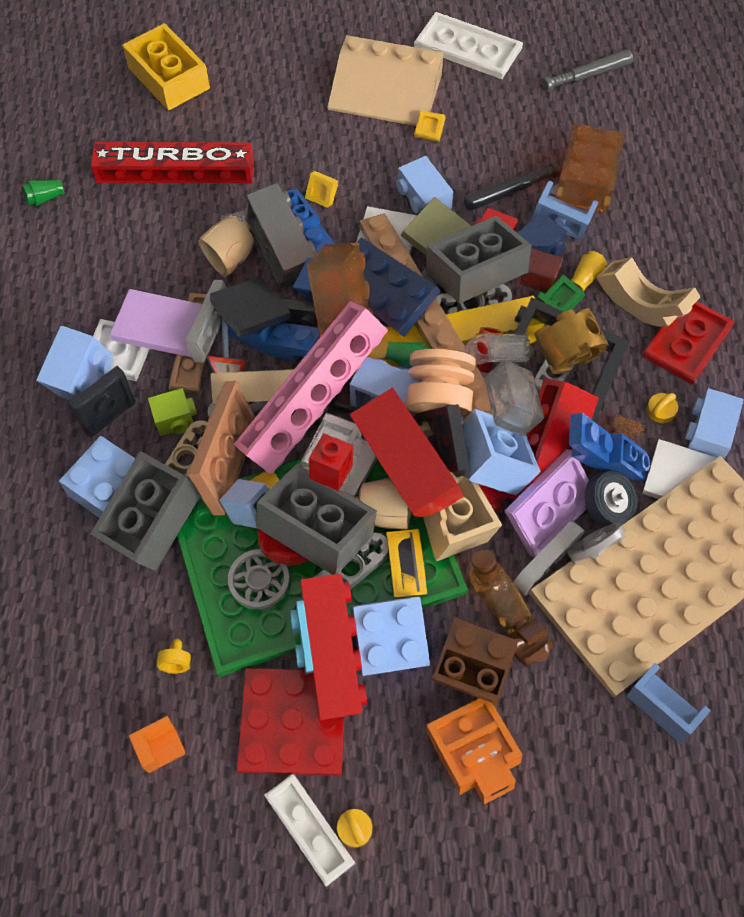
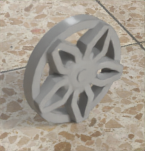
(596, 542)
(258, 580)

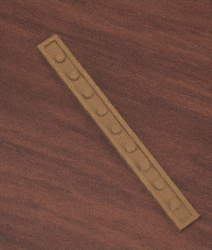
(433, 323)

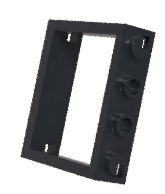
(616, 348)

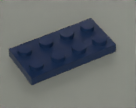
(396, 291)

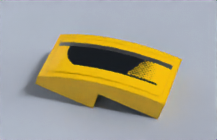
(406, 563)

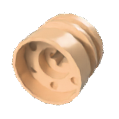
(440, 380)

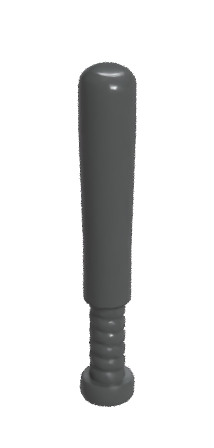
(590, 69)

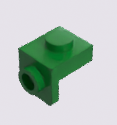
(562, 295)

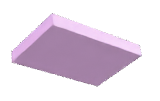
(155, 322)
(549, 503)

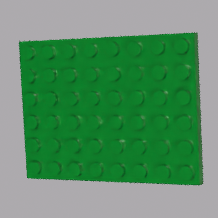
(251, 637)

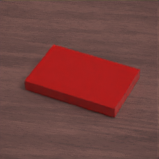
(689, 342)

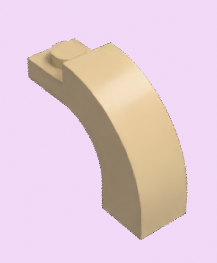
(641, 298)

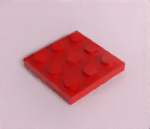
(284, 729)

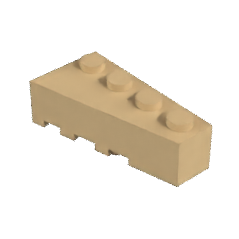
(463, 523)

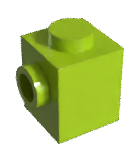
(172, 412)

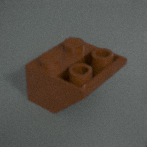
(475, 661)

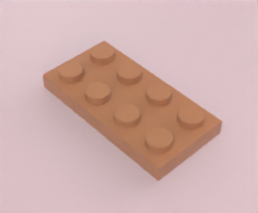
(217, 458)

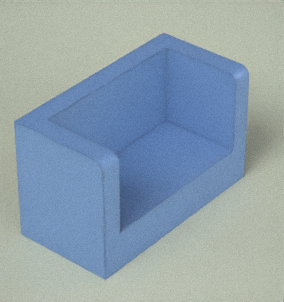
(566, 215)
(666, 706)

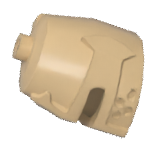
(227, 244)
(390, 506)

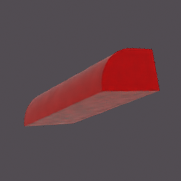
(552, 434)
(406, 455)

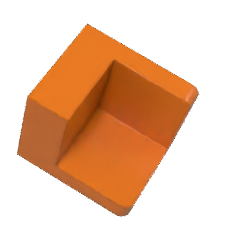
(157, 744)

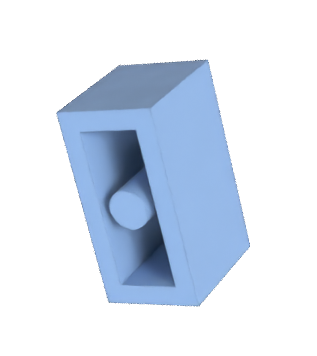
(422, 183)
(714, 423)

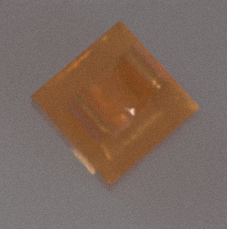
(627, 427)

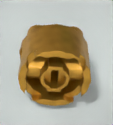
(571, 340)

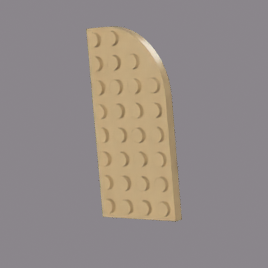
(657, 584)

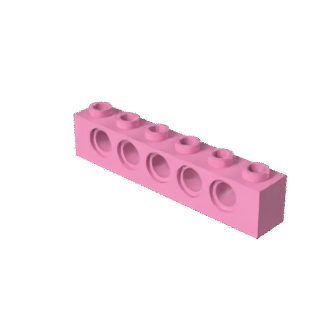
(314, 370)

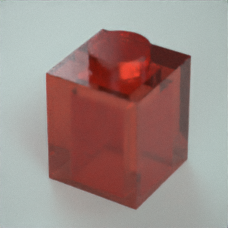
(542, 271)

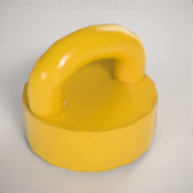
(662, 407)
(174, 659)
(354, 828)

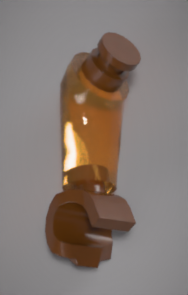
(509, 608)

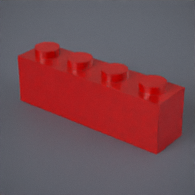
(332, 647)

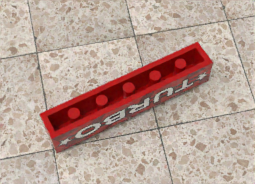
(173, 162)

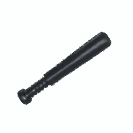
(498, 191)

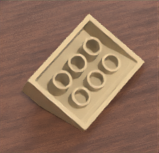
(385, 80)

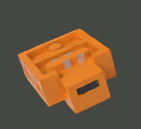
(476, 749)

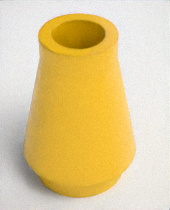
(588, 269)

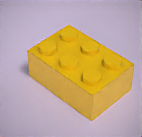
(166, 66)

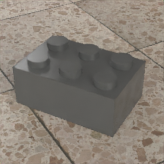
(278, 233)
(478, 259)
(147, 511)
(315, 520)

